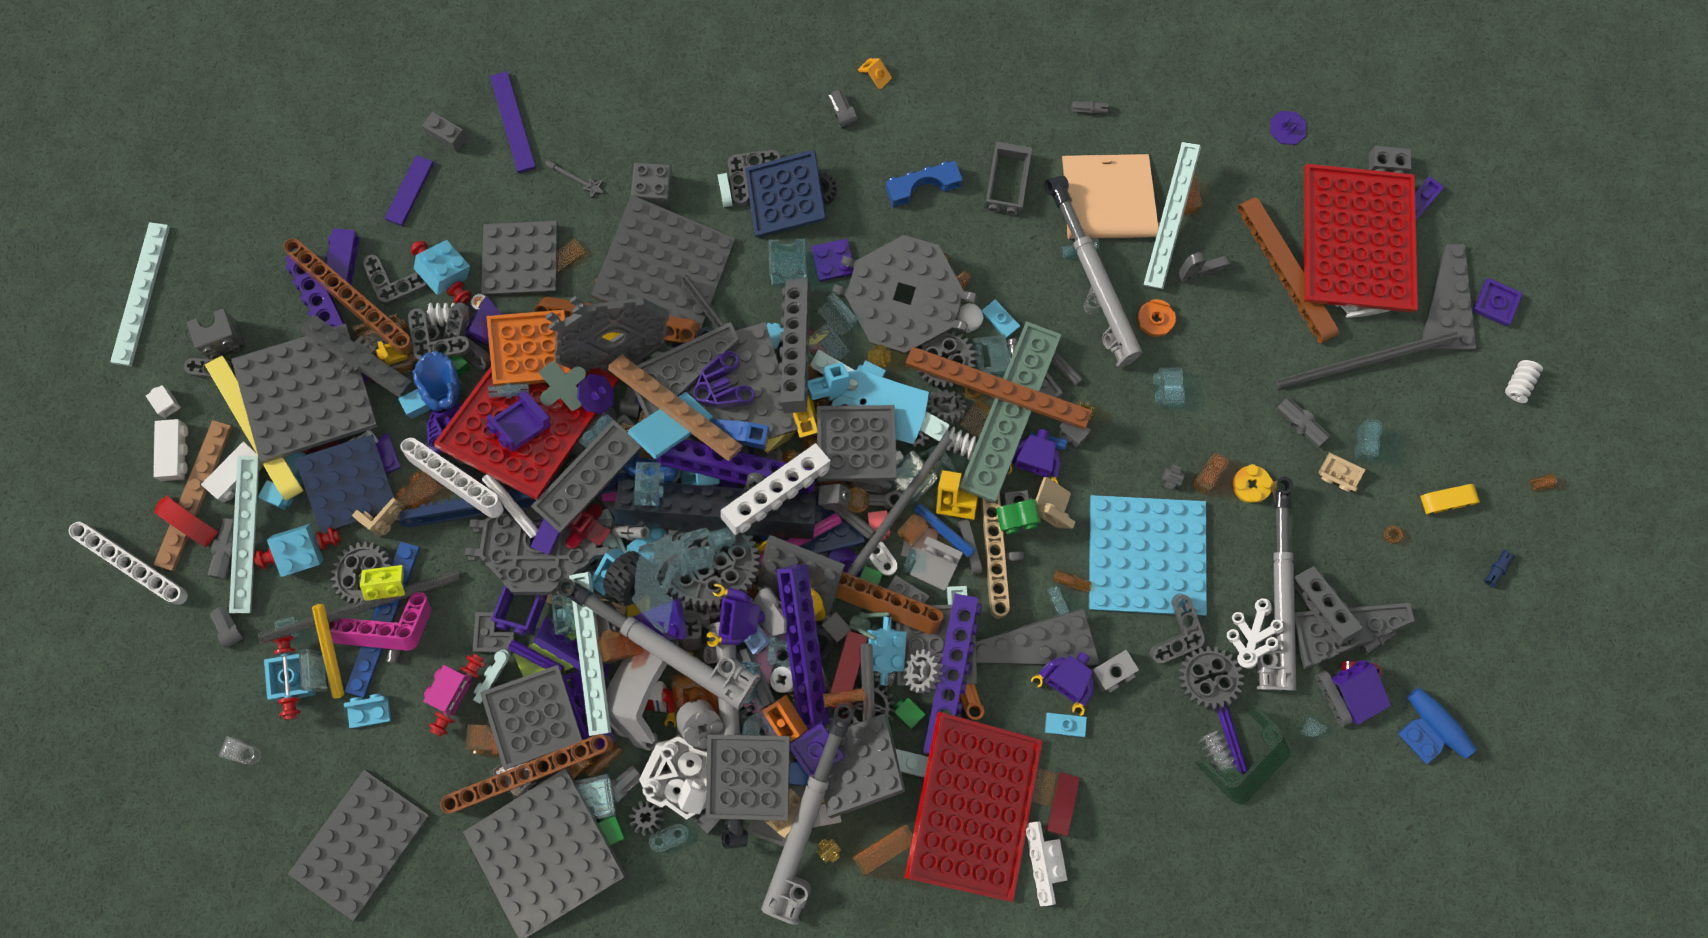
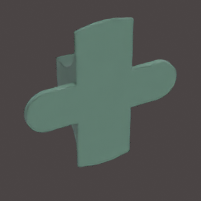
(561, 385)

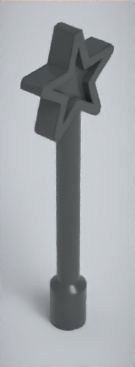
(592, 187)

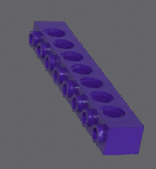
(317, 294)
(703, 460)
(960, 604)
(803, 644)

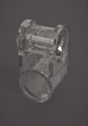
(237, 750)

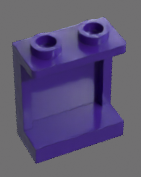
(518, 422)
(1362, 691)

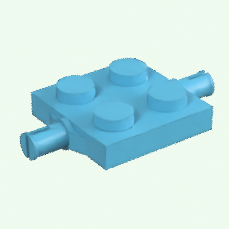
(888, 650)

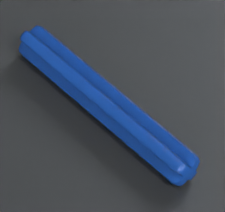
(945, 531)

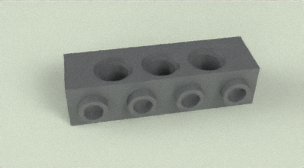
(1326, 615)

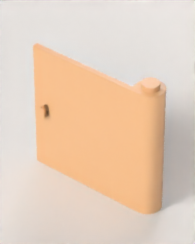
(1112, 195)

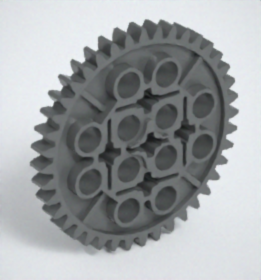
(698, 592)

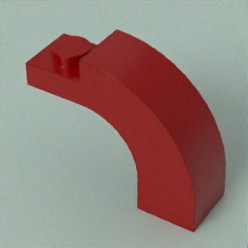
(185, 521)

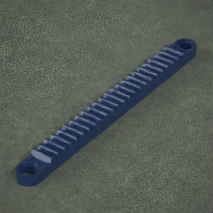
(462, 509)

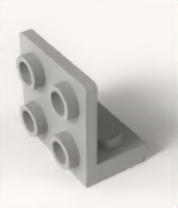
(936, 563)

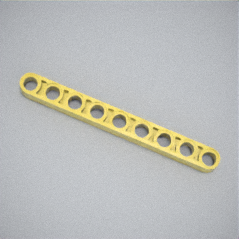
(228, 385)

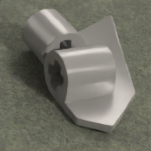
(771, 606)

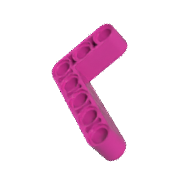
(386, 635)

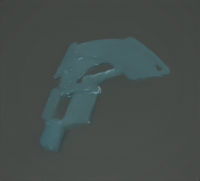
(649, 595)

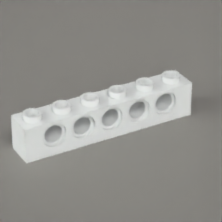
(779, 479)

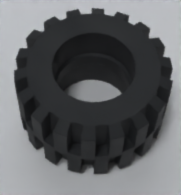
(620, 578)

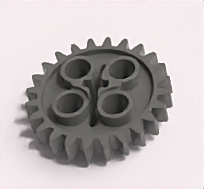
(938, 346)
(345, 572)
(1204, 662)

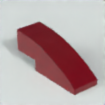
(1062, 804)

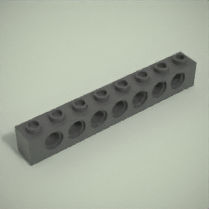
(795, 346)

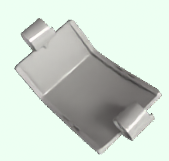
(629, 695)

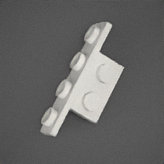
(1046, 863)

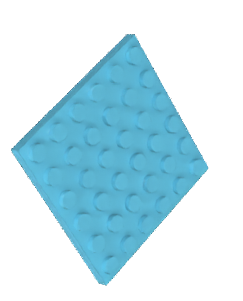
(1146, 554)

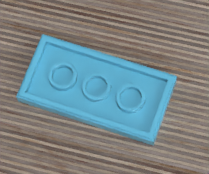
(661, 432)

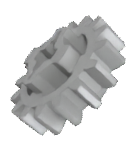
(923, 671)

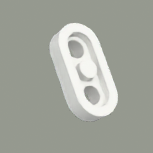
(883, 558)

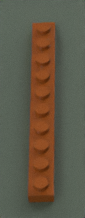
(998, 388)

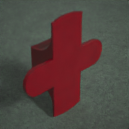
(587, 527)

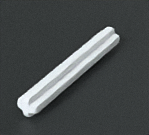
(511, 505)

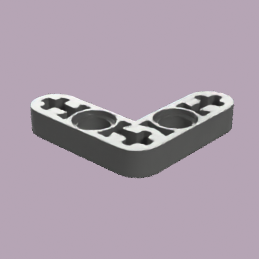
(743, 160)
(1197, 265)
(387, 286)
(433, 346)
(477, 355)
(1187, 632)

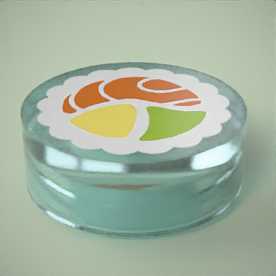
(476, 300)

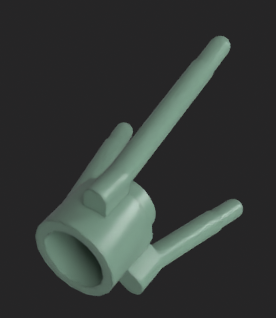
(862, 624)

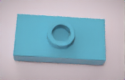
(1000, 319)
(1065, 725)

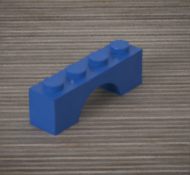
(944, 176)

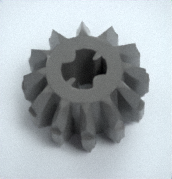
(645, 810)

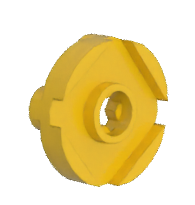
(1241, 484)

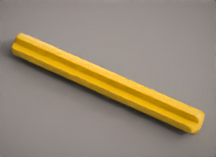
(328, 650)

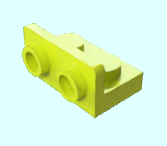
(382, 582)

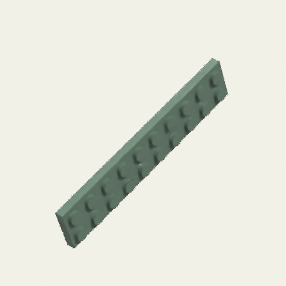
(1005, 420)

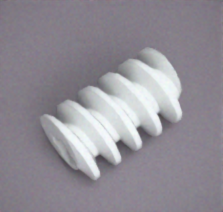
(439, 315)
(1523, 380)
(961, 443)
(778, 680)

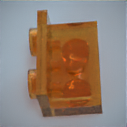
(418, 491)

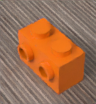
(785, 718)

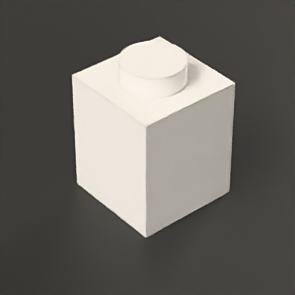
(163, 401)
(692, 796)

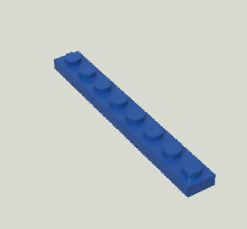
(369, 656)

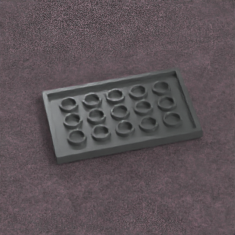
(359, 845)

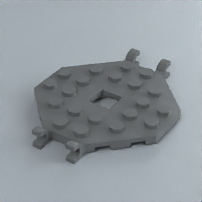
(933, 302)
(581, 340)
(522, 568)

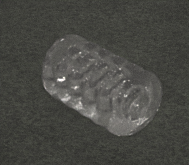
(1217, 751)

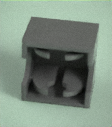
(653, 183)
(219, 338)

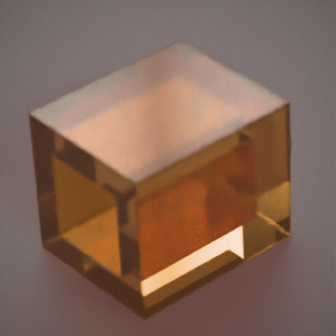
(913, 529)

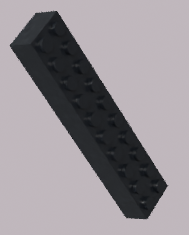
(701, 506)

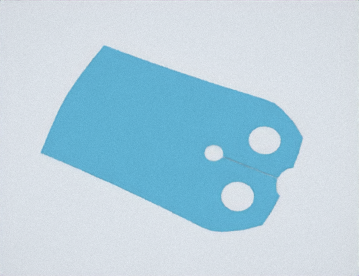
(908, 401)

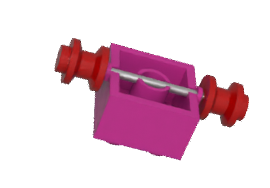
(449, 691)

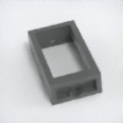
(1014, 152)

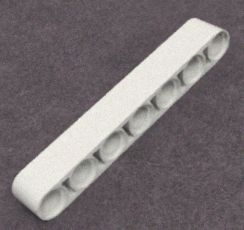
(452, 477)
(120, 560)

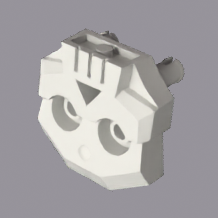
(660, 785)

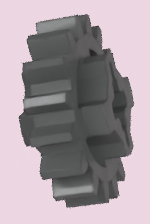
(946, 406)

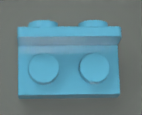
(368, 711)

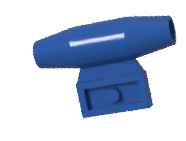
(1433, 729)

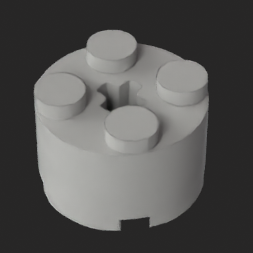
(697, 721)

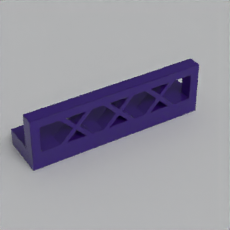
(580, 712)

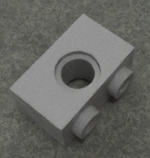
(1123, 663)

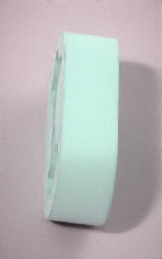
(725, 190)

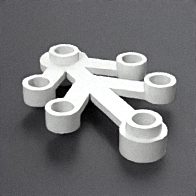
(1255, 635)

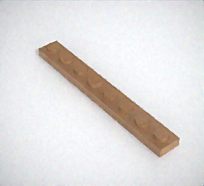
(675, 407)
(194, 492)

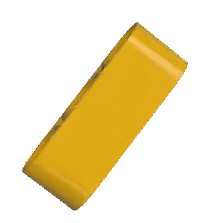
(1450, 498)

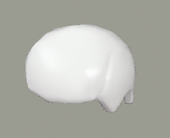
(971, 315)

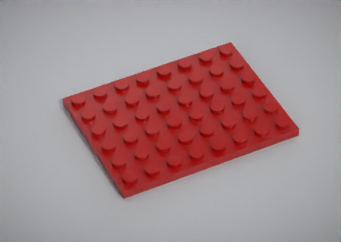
(1360, 238)
(532, 464)
(974, 808)

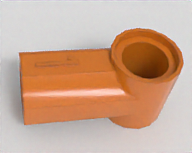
(971, 700)

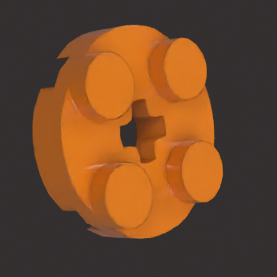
(1154, 328)

